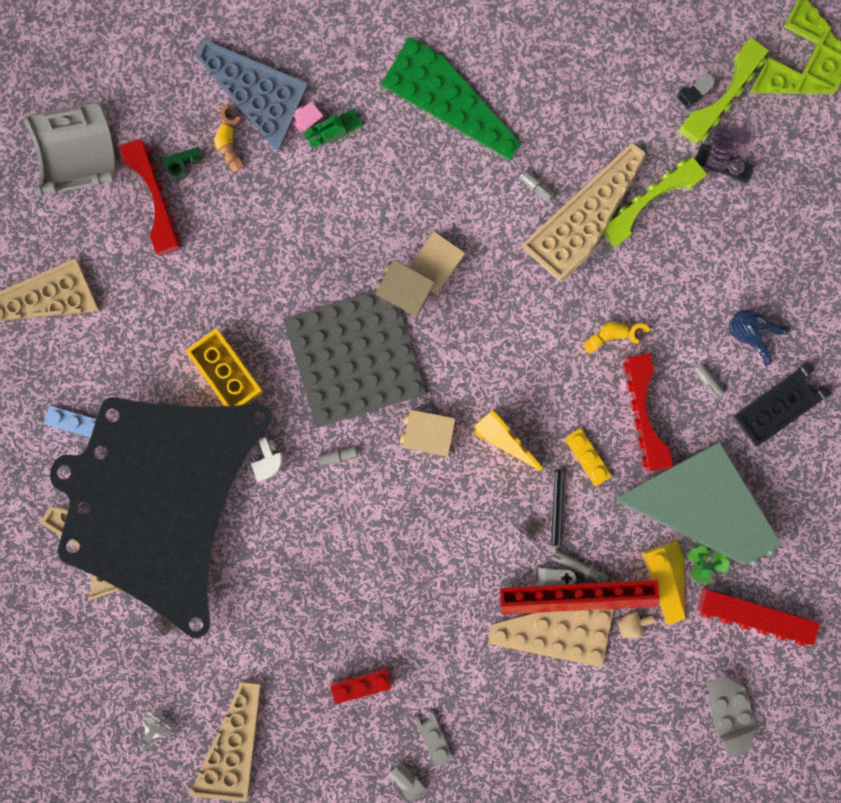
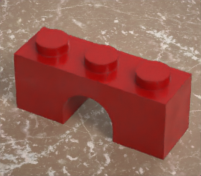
(361, 686)

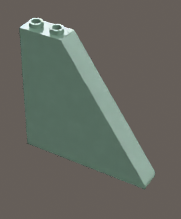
(707, 504)

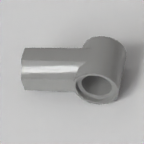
(410, 785)

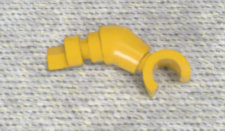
(611, 331)

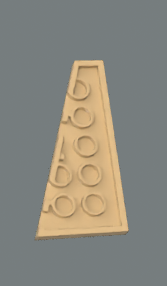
(51, 293)
(229, 760)

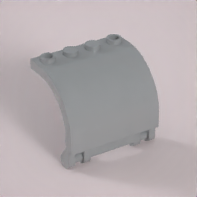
(72, 148)

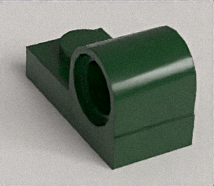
(180, 159)

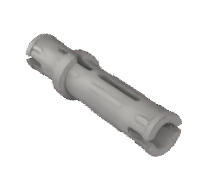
(586, 570)

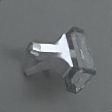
(155, 727)

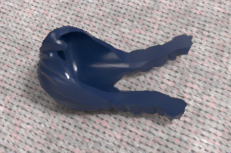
(748, 328)

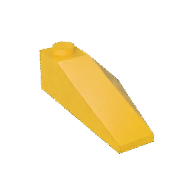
(498, 434)
(667, 566)

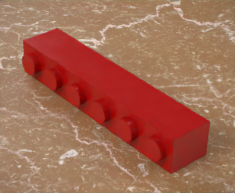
(757, 616)

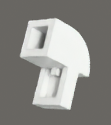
(271, 464)

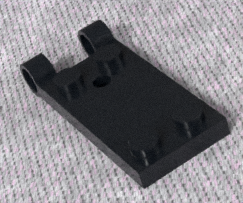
(774, 411)

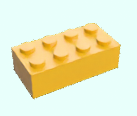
(224, 370)

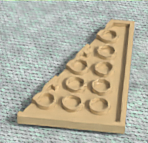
(562, 635)

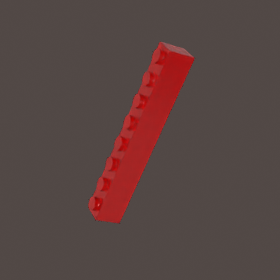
(579, 597)

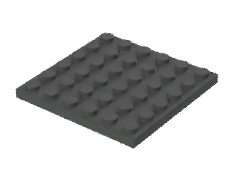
(353, 357)

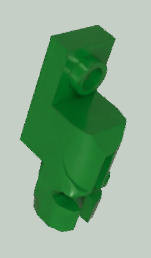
(332, 129)

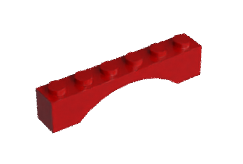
(163, 233)
(655, 452)

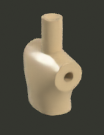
(632, 626)

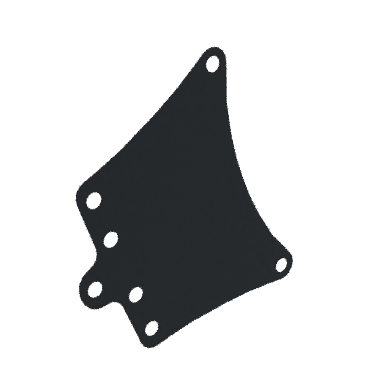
(155, 499)

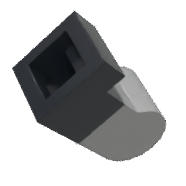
(697, 91)

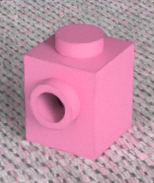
(307, 117)

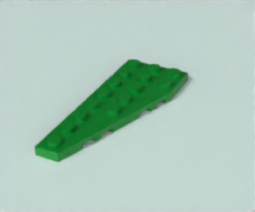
(435, 87)

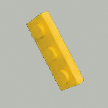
(587, 457)

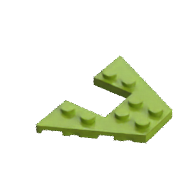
(823, 68)

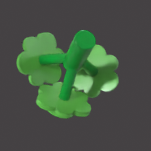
(702, 572)

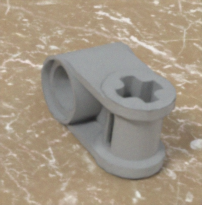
(553, 576)

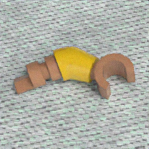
(224, 141)

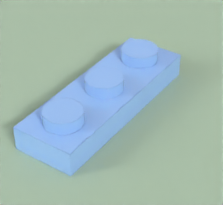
(70, 421)

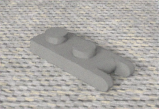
(434, 739)

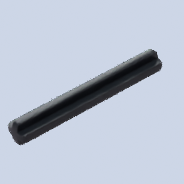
(557, 510)

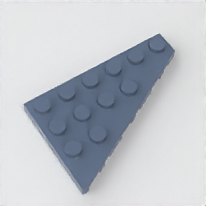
(259, 91)

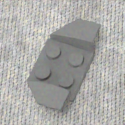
(731, 715)

